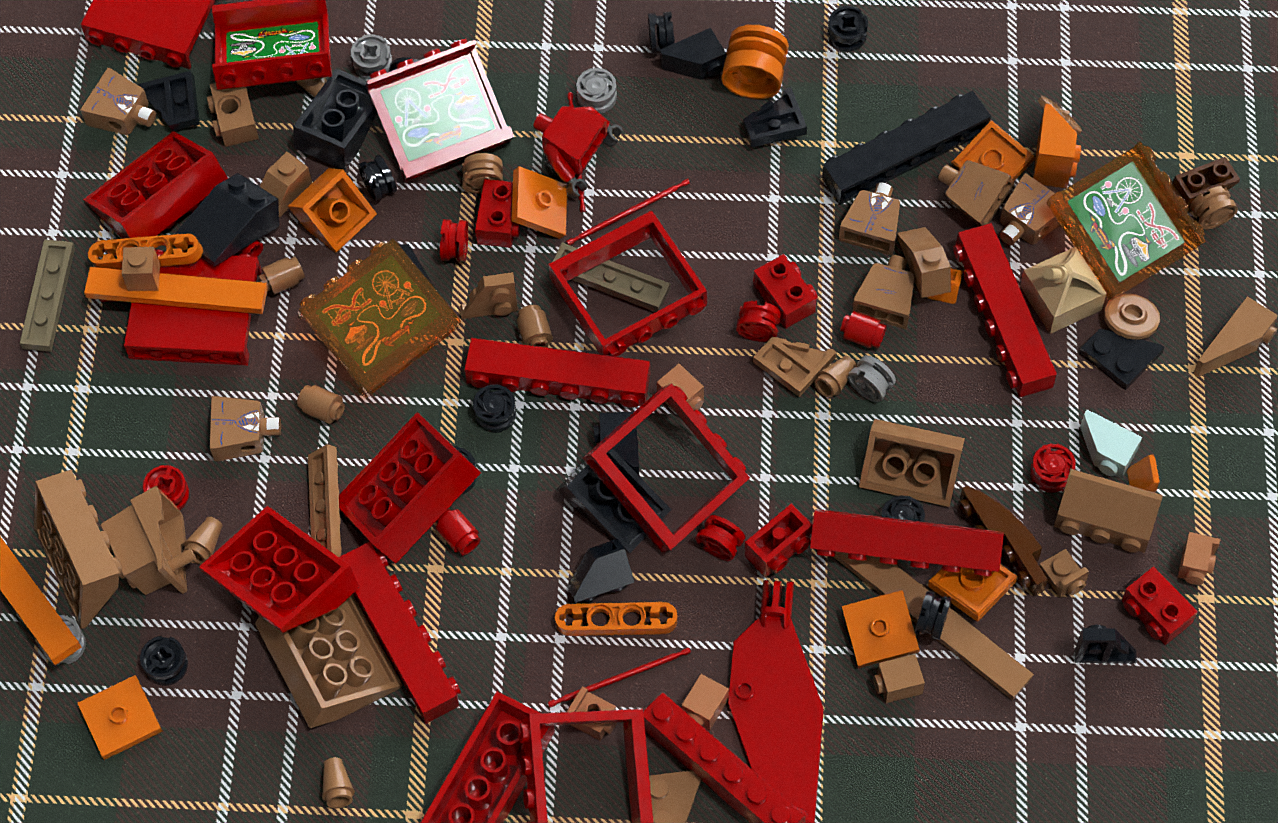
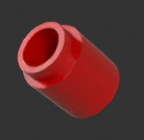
(863, 329)
(458, 531)

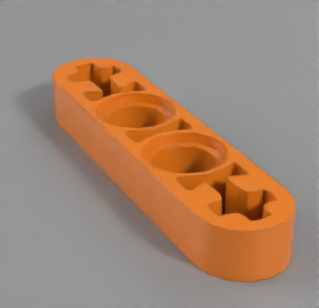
(170, 257)
(616, 612)

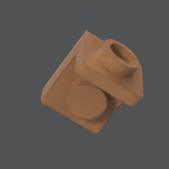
(1064, 574)

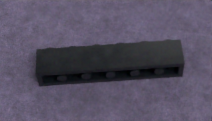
(905, 147)

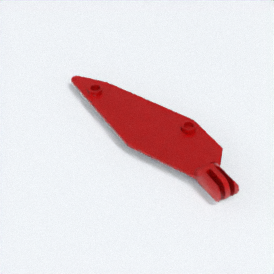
(778, 703)

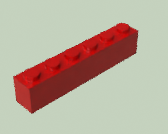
(1005, 310)
(558, 372)
(906, 540)
(400, 635)
(717, 764)

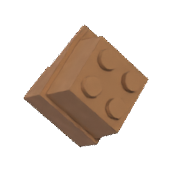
(150, 542)

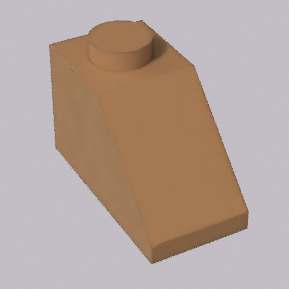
(286, 180)

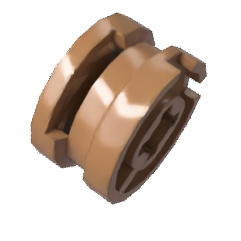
(481, 167)
(1214, 208)

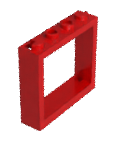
(611, 245)
(628, 495)
(635, 752)

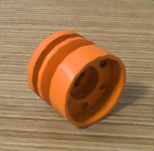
(755, 61)

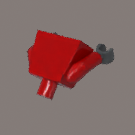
(572, 141)

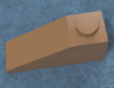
(926, 261)
(1239, 337)

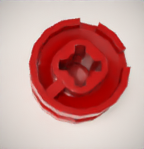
(454, 240)
(758, 321)
(1052, 467)
(170, 482)
(720, 537)

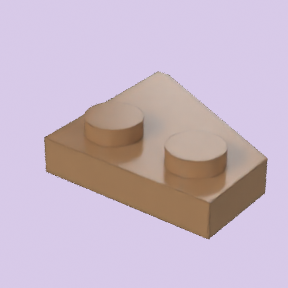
(493, 296)
(792, 363)
(673, 796)

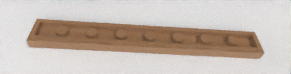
(957, 633)

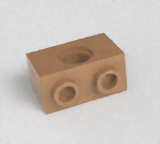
(237, 126)

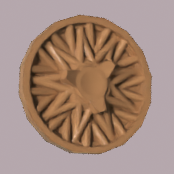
(1064, 113)
(1132, 316)

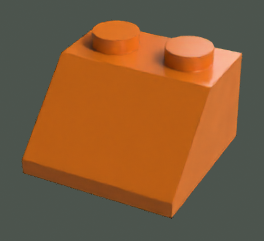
(1055, 150)
(332, 209)

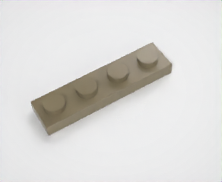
(622, 282)
(47, 295)

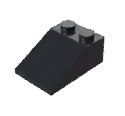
(336, 120)
(232, 218)
(598, 504)

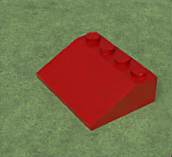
(157, 188)
(406, 487)
(281, 572)

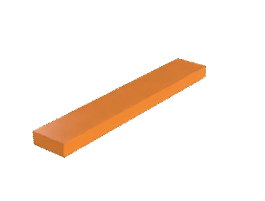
(180, 291)
(34, 608)

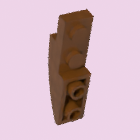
(1202, 178)
(1018, 542)

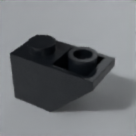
(600, 571)

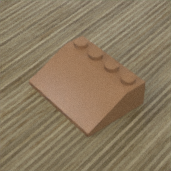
(75, 545)
(331, 663)

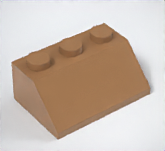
(911, 462)
(1108, 511)

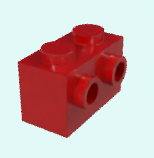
(494, 216)
(782, 286)
(778, 541)
(1158, 606)

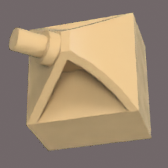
(1063, 290)

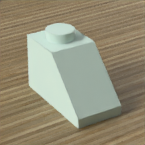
(1109, 444)

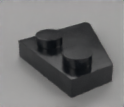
(174, 99)
(775, 121)
(1103, 645)

